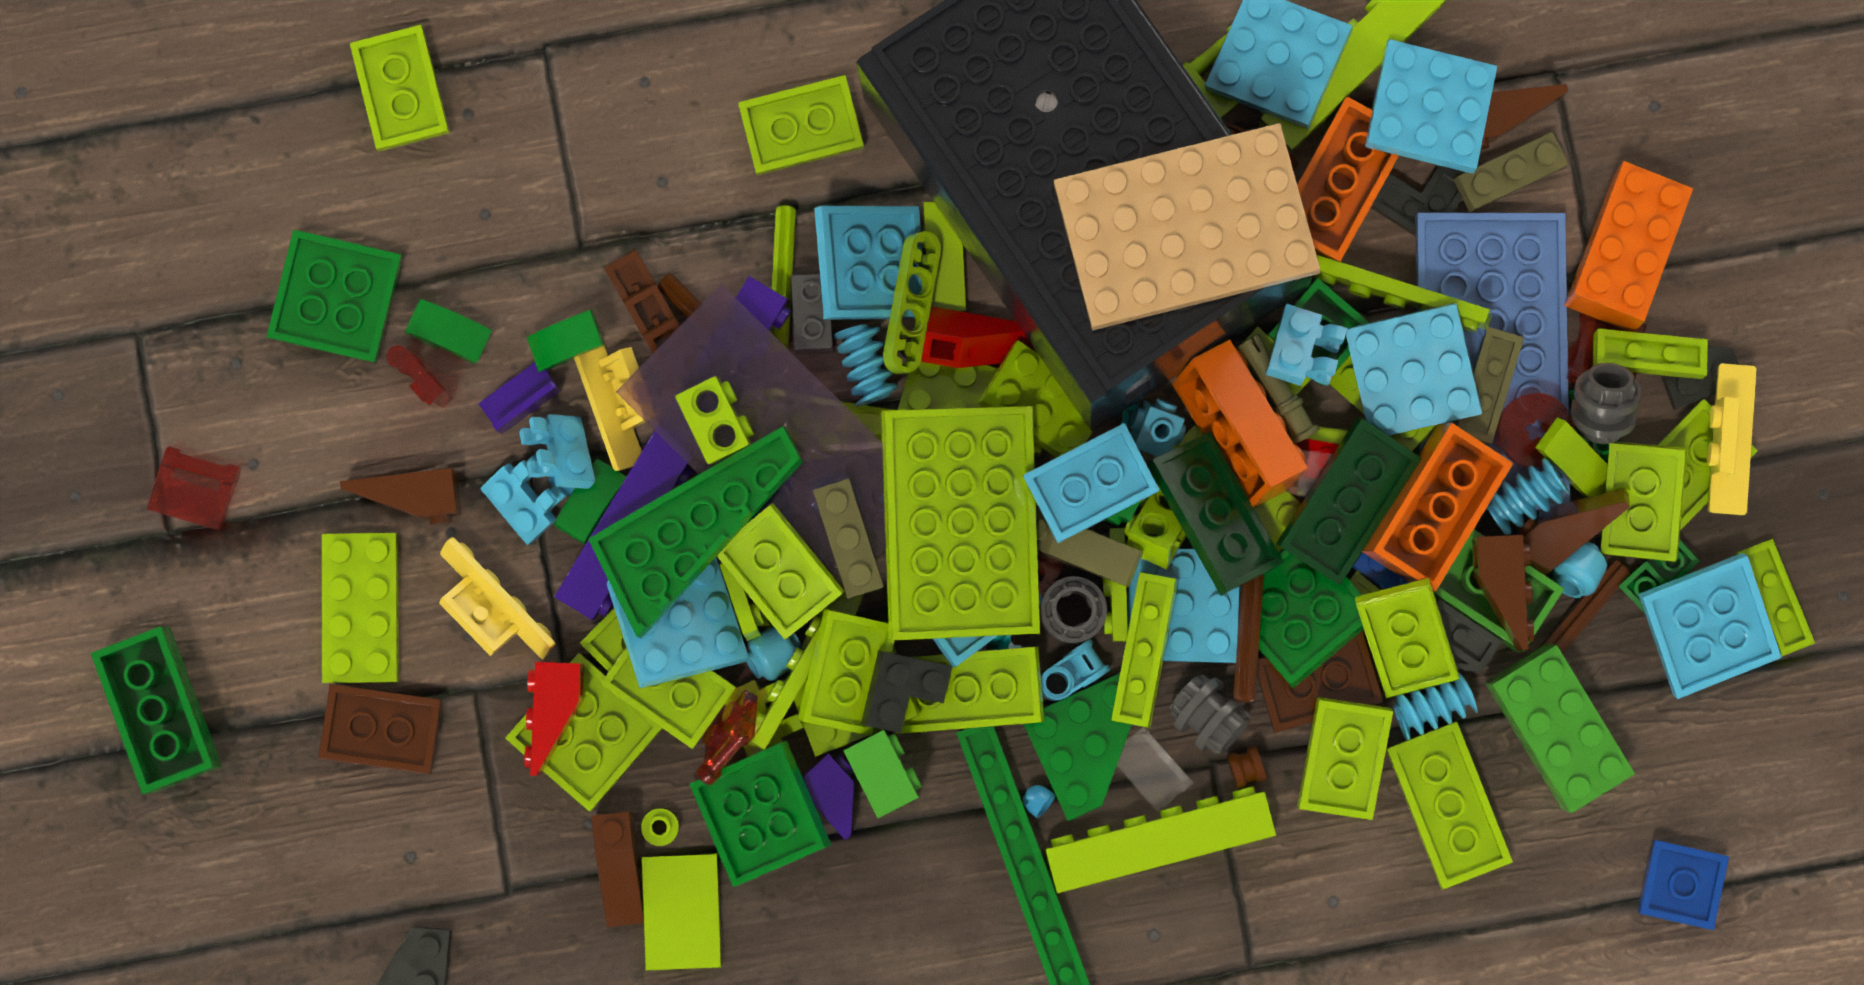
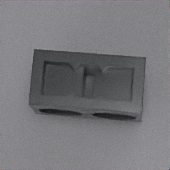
(811, 331)

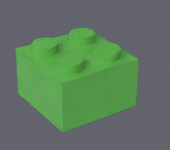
(882, 772)

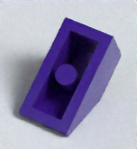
(833, 792)

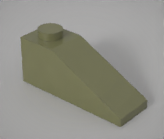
(1090, 553)

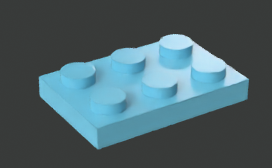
(1091, 483)

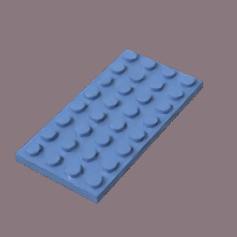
(1519, 274)

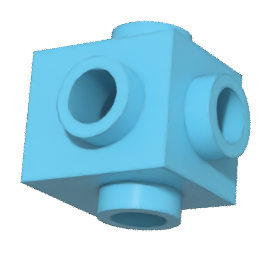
(1164, 437)

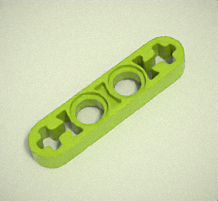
(917, 304)

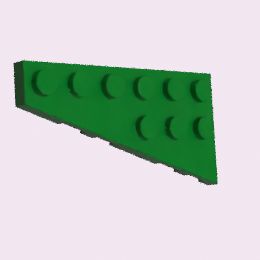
(674, 538)

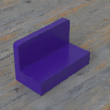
(519, 398)

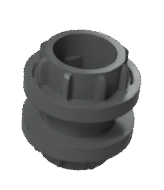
(1605, 403)
(1094, 600)
(1209, 714)

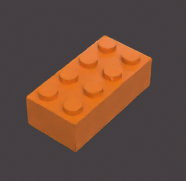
(1342, 181)
(1628, 247)
(1240, 419)
(1438, 506)

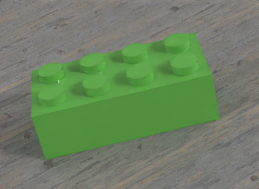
(1559, 728)

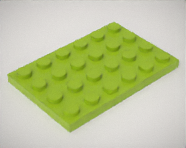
(960, 522)

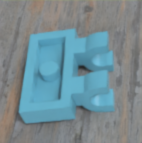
(1294, 344)
(566, 454)
(519, 503)

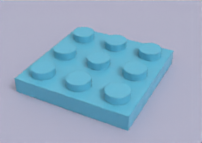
(1279, 59)
(1431, 106)
(862, 258)
(1414, 370)
(1202, 620)
(1710, 625)
(690, 637)

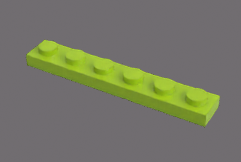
(1398, 293)

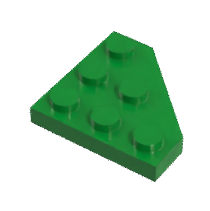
(1081, 746)

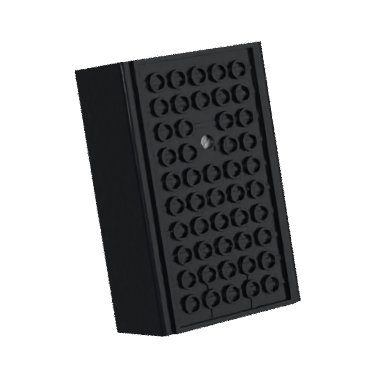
(1031, 91)

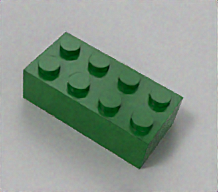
(156, 710)

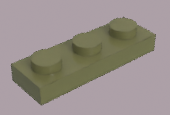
(1511, 172)
(1492, 378)
(848, 538)

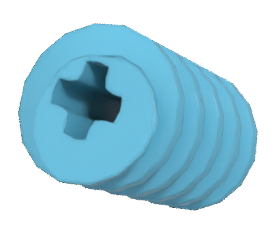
(865, 363)
(1527, 496)
(1433, 705)

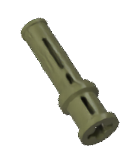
(1285, 403)

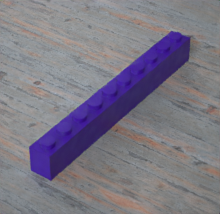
(652, 476)

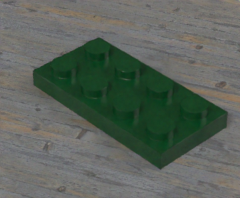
(1348, 500)
(1215, 513)

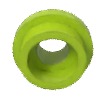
(671, 831)

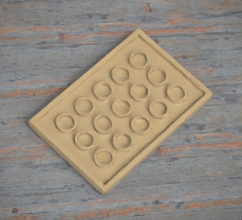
(1186, 226)

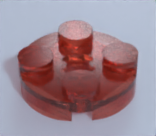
(1512, 432)

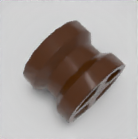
(1246, 767)

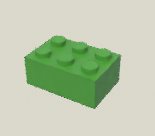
(1464, 594)

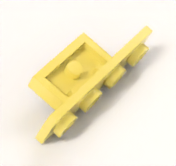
(615, 418)
(1732, 439)
(486, 608)

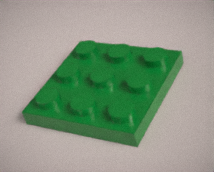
(334, 296)
(1304, 618)
(760, 814)

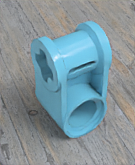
(1075, 671)

